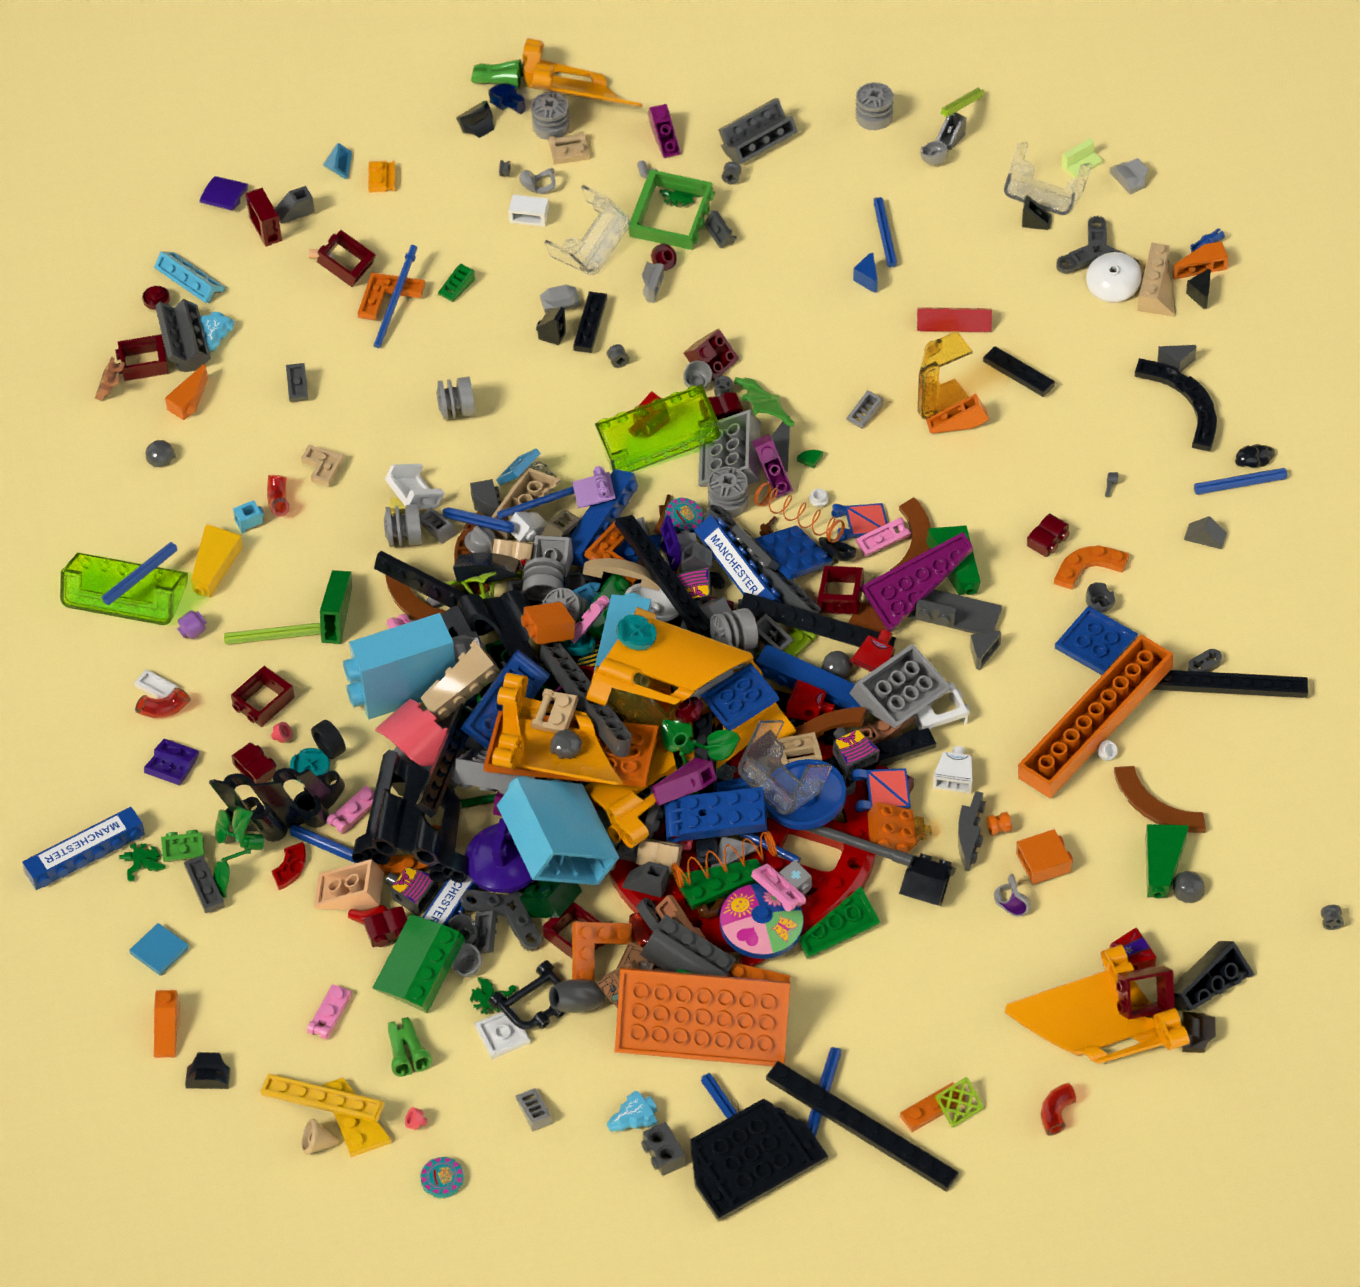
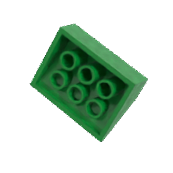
(419, 962)

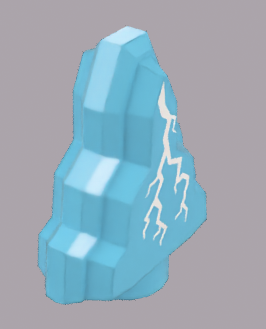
(216, 328)
(634, 1113)

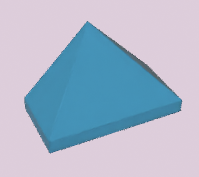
(339, 161)

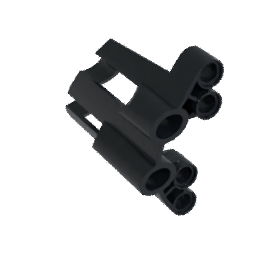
(479, 616)
(279, 809)
(401, 826)

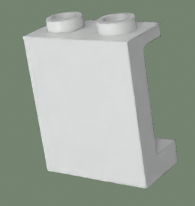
(410, 486)

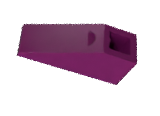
(663, 130)
(772, 465)
(684, 781)

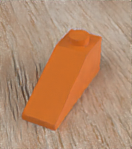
(1208, 256)
(186, 396)
(960, 416)
(165, 1023)

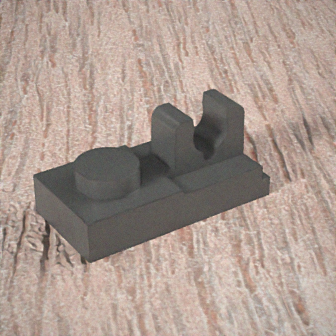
(719, 229)
(297, 382)
(486, 925)

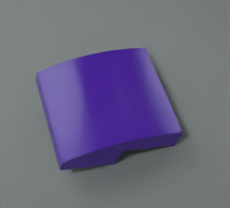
(223, 193)
(670, 544)
(171, 762)

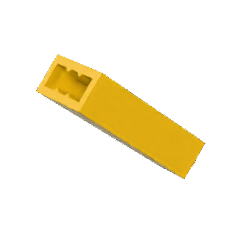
(214, 558)

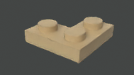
(325, 461)

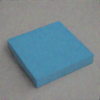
(518, 466)
(159, 949)

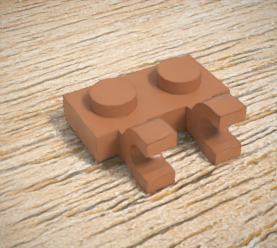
(108, 379)

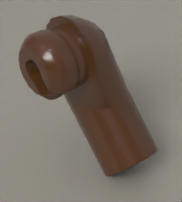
(713, 911)

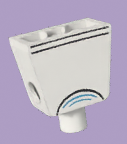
(954, 771)

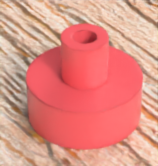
(281, 732)
(415, 1118)

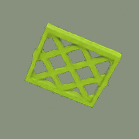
(972, 1093)

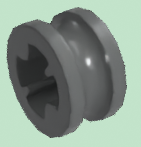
(504, 168)

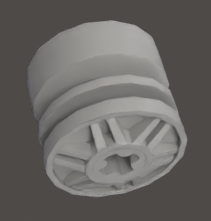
(874, 106)
(550, 115)
(456, 398)
(728, 490)
(403, 525)
(541, 577)
(573, 602)
(735, 628)

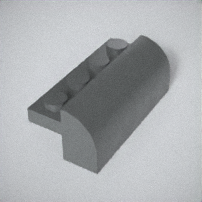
(756, 131)
(183, 335)
(678, 947)

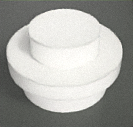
(818, 497)
(1107, 750)

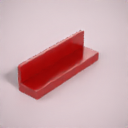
(954, 319)

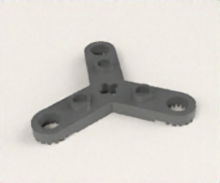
(1085, 256)
(517, 919)

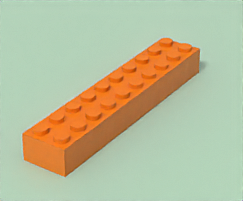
(1095, 716)

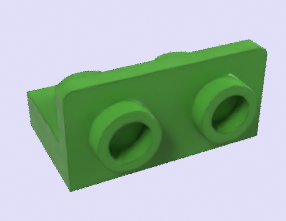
(183, 846)

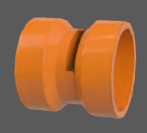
(999, 823)

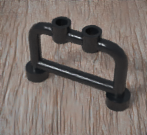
(541, 1019)

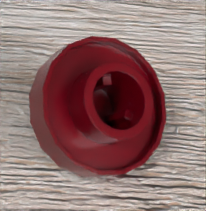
(664, 255)
(154, 295)
(689, 710)

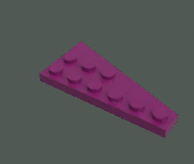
(898, 590)

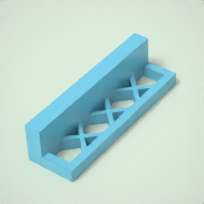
(188, 276)

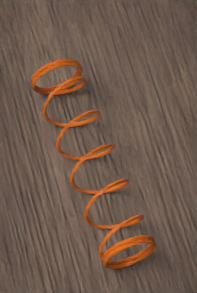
(769, 493)
(677, 870)

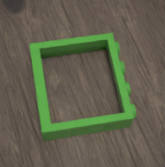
(678, 183)

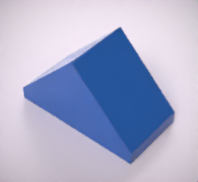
(865, 273)

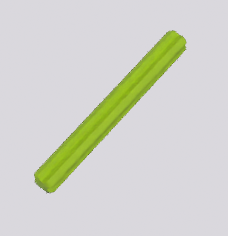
(962, 102)
(272, 633)

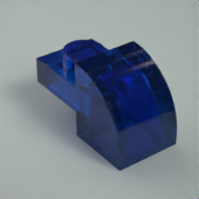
(505, 96)

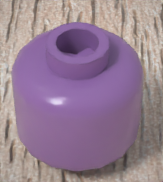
(191, 624)

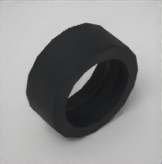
(328, 739)

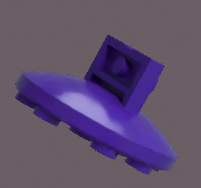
(496, 861)

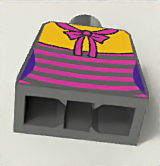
(698, 584)
(853, 751)
(412, 889)

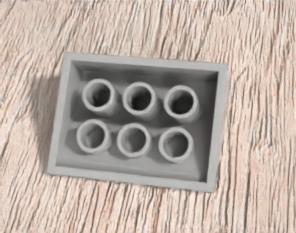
(732, 448)
(900, 687)
(470, 772)

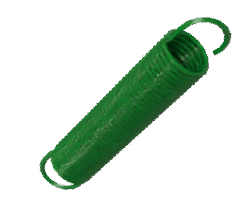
(479, 800)

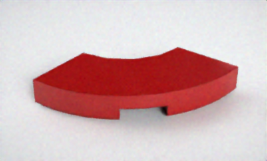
(291, 866)

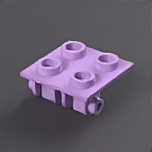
(594, 488)

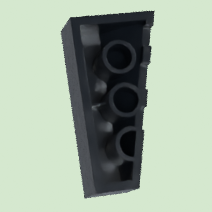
(1211, 975)

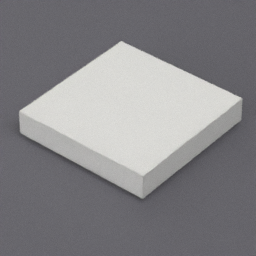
(501, 1035)

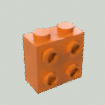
(548, 623)
(892, 827)
(1044, 856)

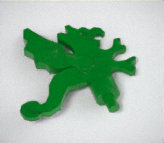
(678, 196)
(140, 855)
(487, 989)

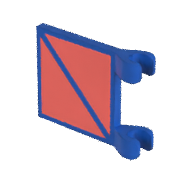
(860, 518)
(883, 786)

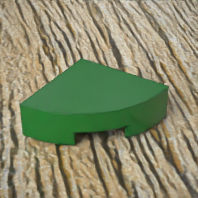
(810, 457)

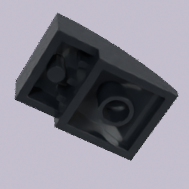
(478, 563)

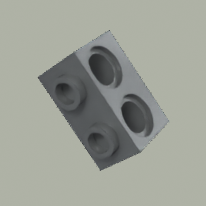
(666, 1148)

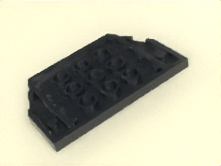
(751, 1157)

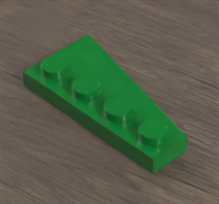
(614, 585)
(719, 884)
(842, 923)

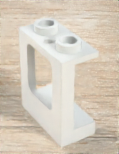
(928, 719)

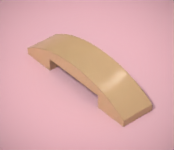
(621, 567)

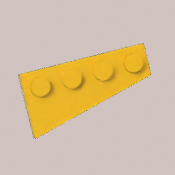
(358, 1134)

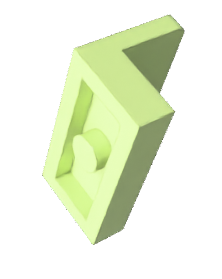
(1080, 155)

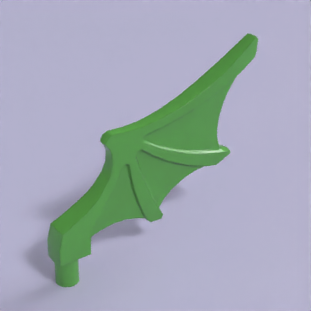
(762, 400)

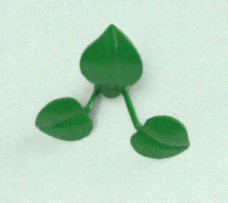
(678, 735)
(247, 841)

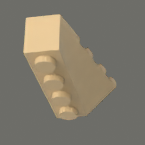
(1156, 287)
(529, 486)
(461, 682)

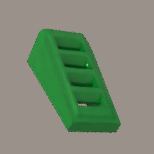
(463, 273)

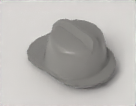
(480, 540)

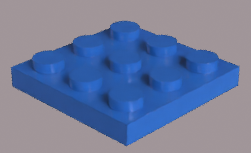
(795, 552)
(1095, 640)
(739, 697)

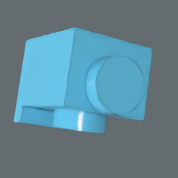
(248, 516)

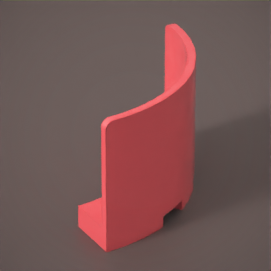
(414, 732)

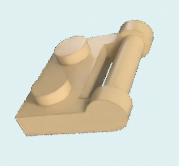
(570, 152)
(561, 712)
(800, 745)

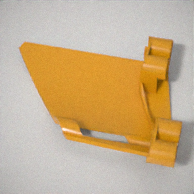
(540, 76)
(674, 658)
(530, 748)
(625, 806)
(1086, 1016)

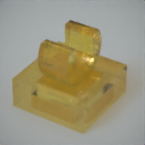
(920, 829)

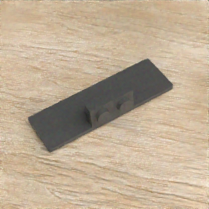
(957, 612)

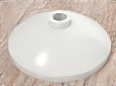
(1114, 286)
(659, 602)

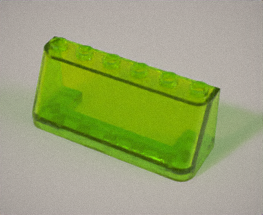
(658, 430)
(149, 600)

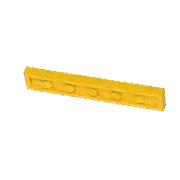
(322, 1098)

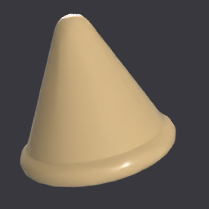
(317, 1137)

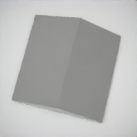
(555, 548)

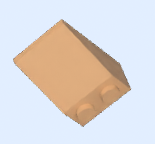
(350, 887)

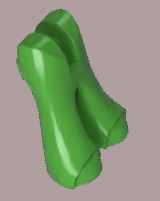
(500, 73)
(398, 1037)

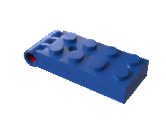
(483, 717)
(725, 811)

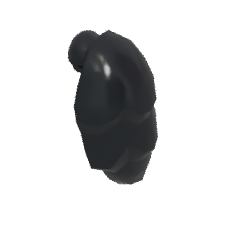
(1254, 455)
(839, 549)

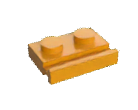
(381, 176)

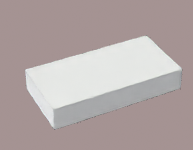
(154, 685)

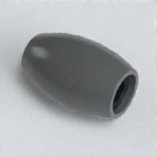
(576, 996)

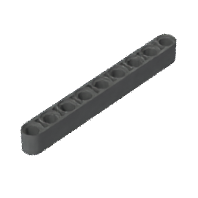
(789, 590)
(575, 682)

